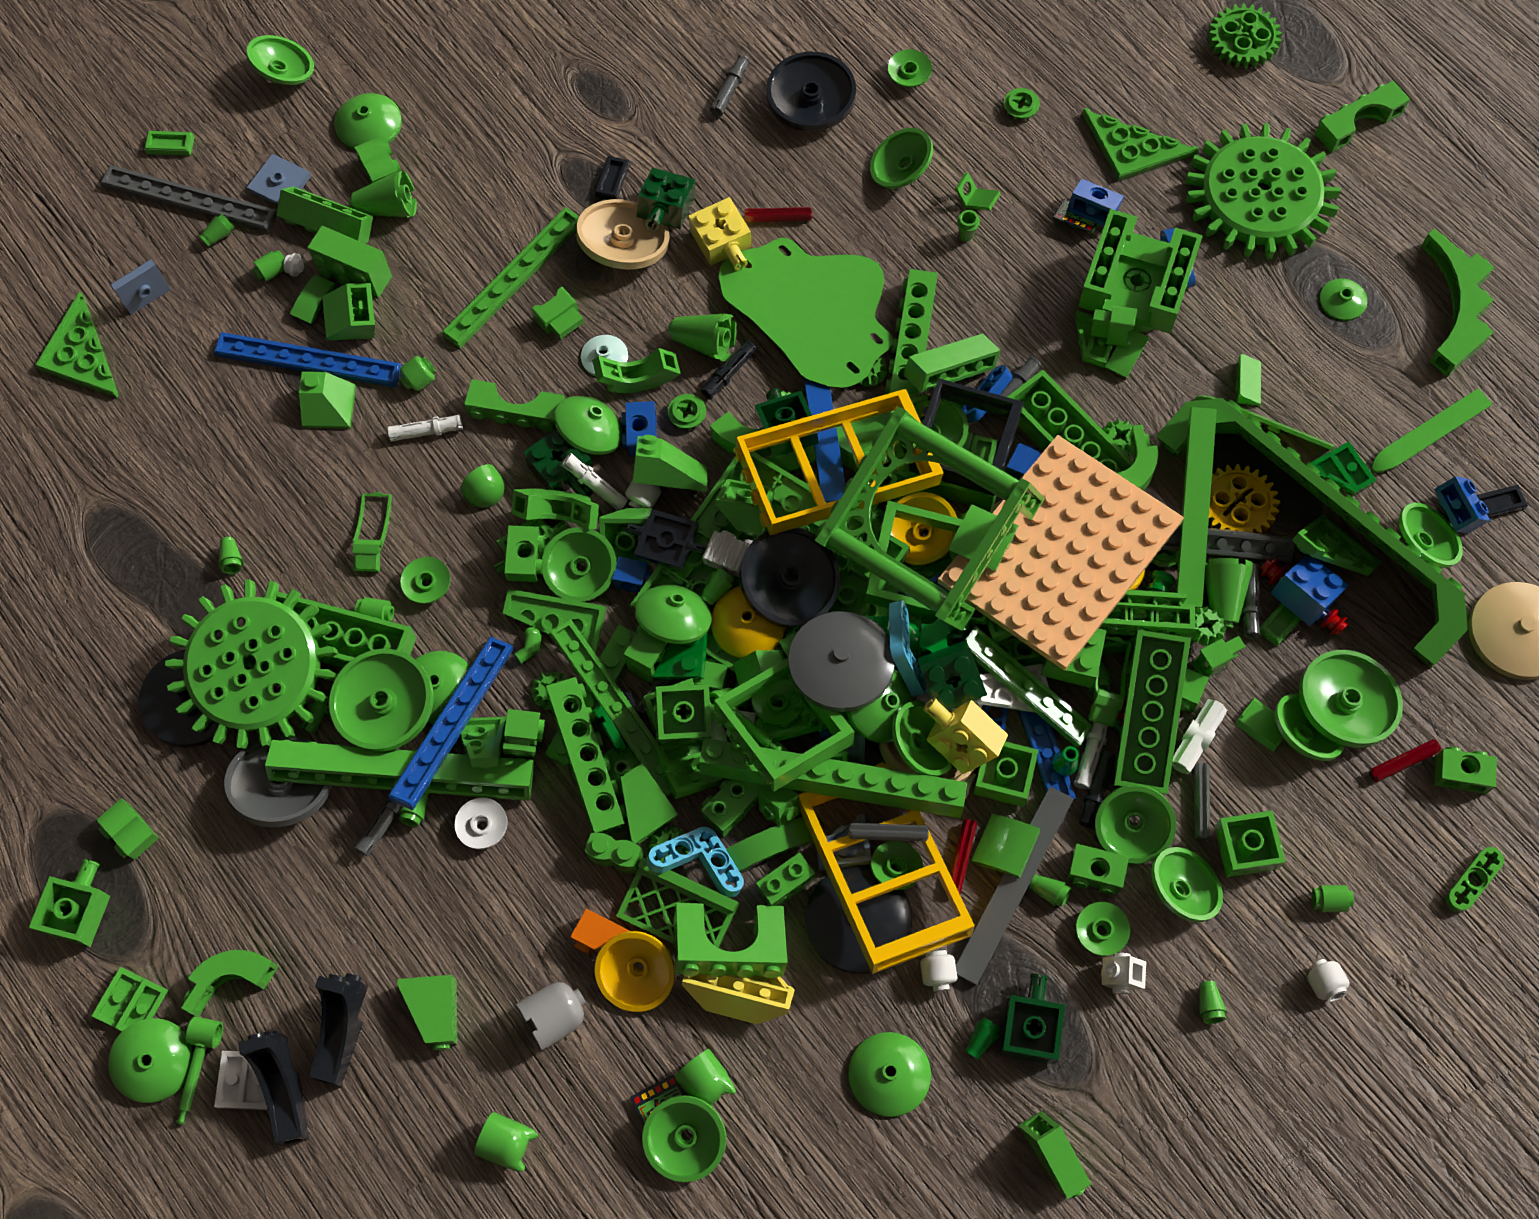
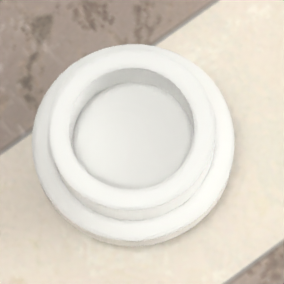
(293, 264)

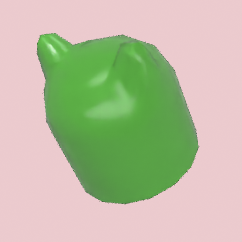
(705, 1078)
(504, 1142)

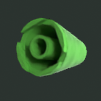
(386, 197)
(705, 333)
(1227, 587)

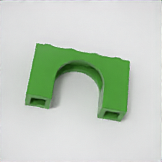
(699, 956)

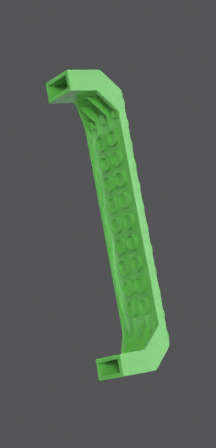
(1447, 594)

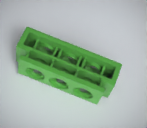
(1151, 612)
(522, 733)

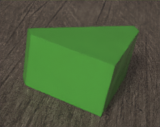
(756, 663)

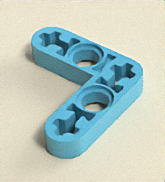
(901, 649)
(699, 850)

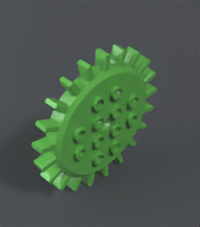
(1236, 213)
(294, 674)

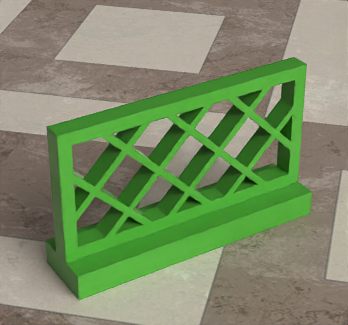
(681, 885)

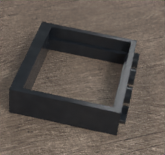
(980, 400)

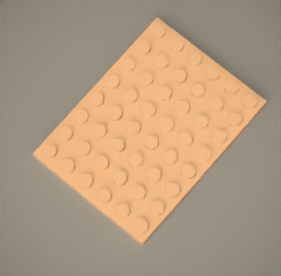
(1072, 556)

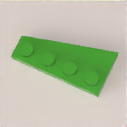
(550, 612)

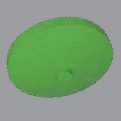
(1350, 698)
(381, 700)

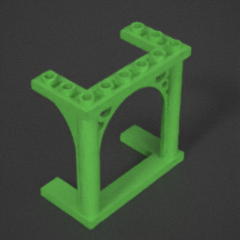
(904, 428)

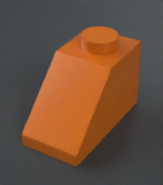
(594, 932)

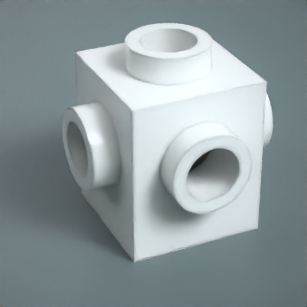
(1123, 973)

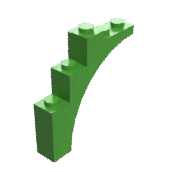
(1468, 299)

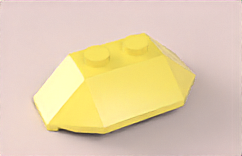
(746, 999)

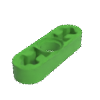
(1485, 875)

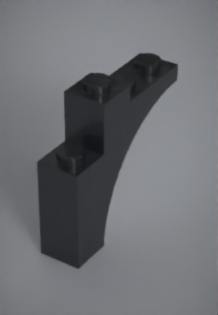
(339, 1027)
(281, 1086)

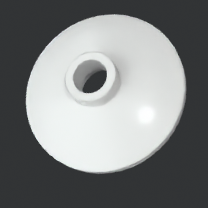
(474, 813)

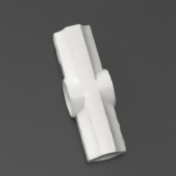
(1198, 736)

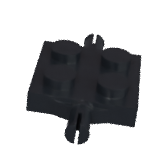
(666, 539)

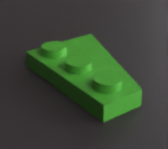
(484, 740)

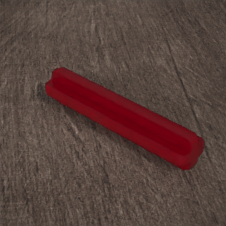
(778, 214)
(1405, 760)
(962, 853)

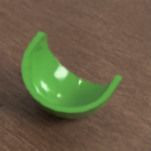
(483, 487)

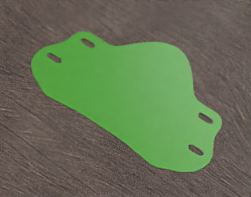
(812, 308)

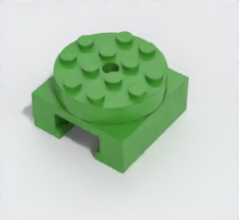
(1144, 262)

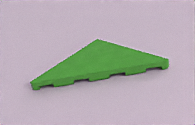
(1133, 148)
(76, 351)

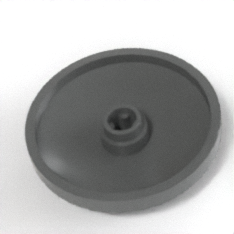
(841, 661)
(267, 801)

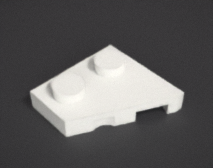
(238, 1084)

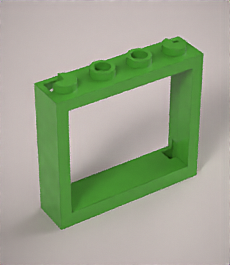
(884, 598)
(776, 778)

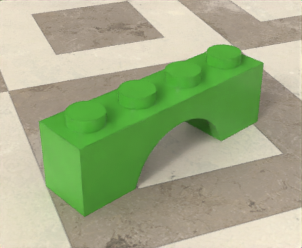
(1382, 104)
(485, 402)

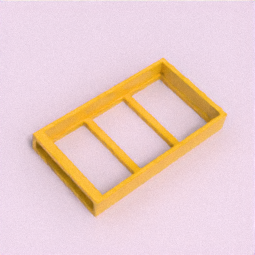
(930, 472)
(911, 945)

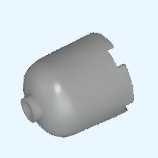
(554, 1012)

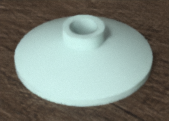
(615, 350)

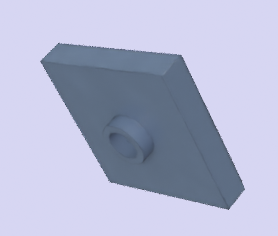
(277, 175)
(140, 286)

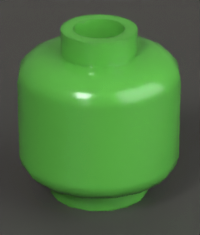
(417, 373)

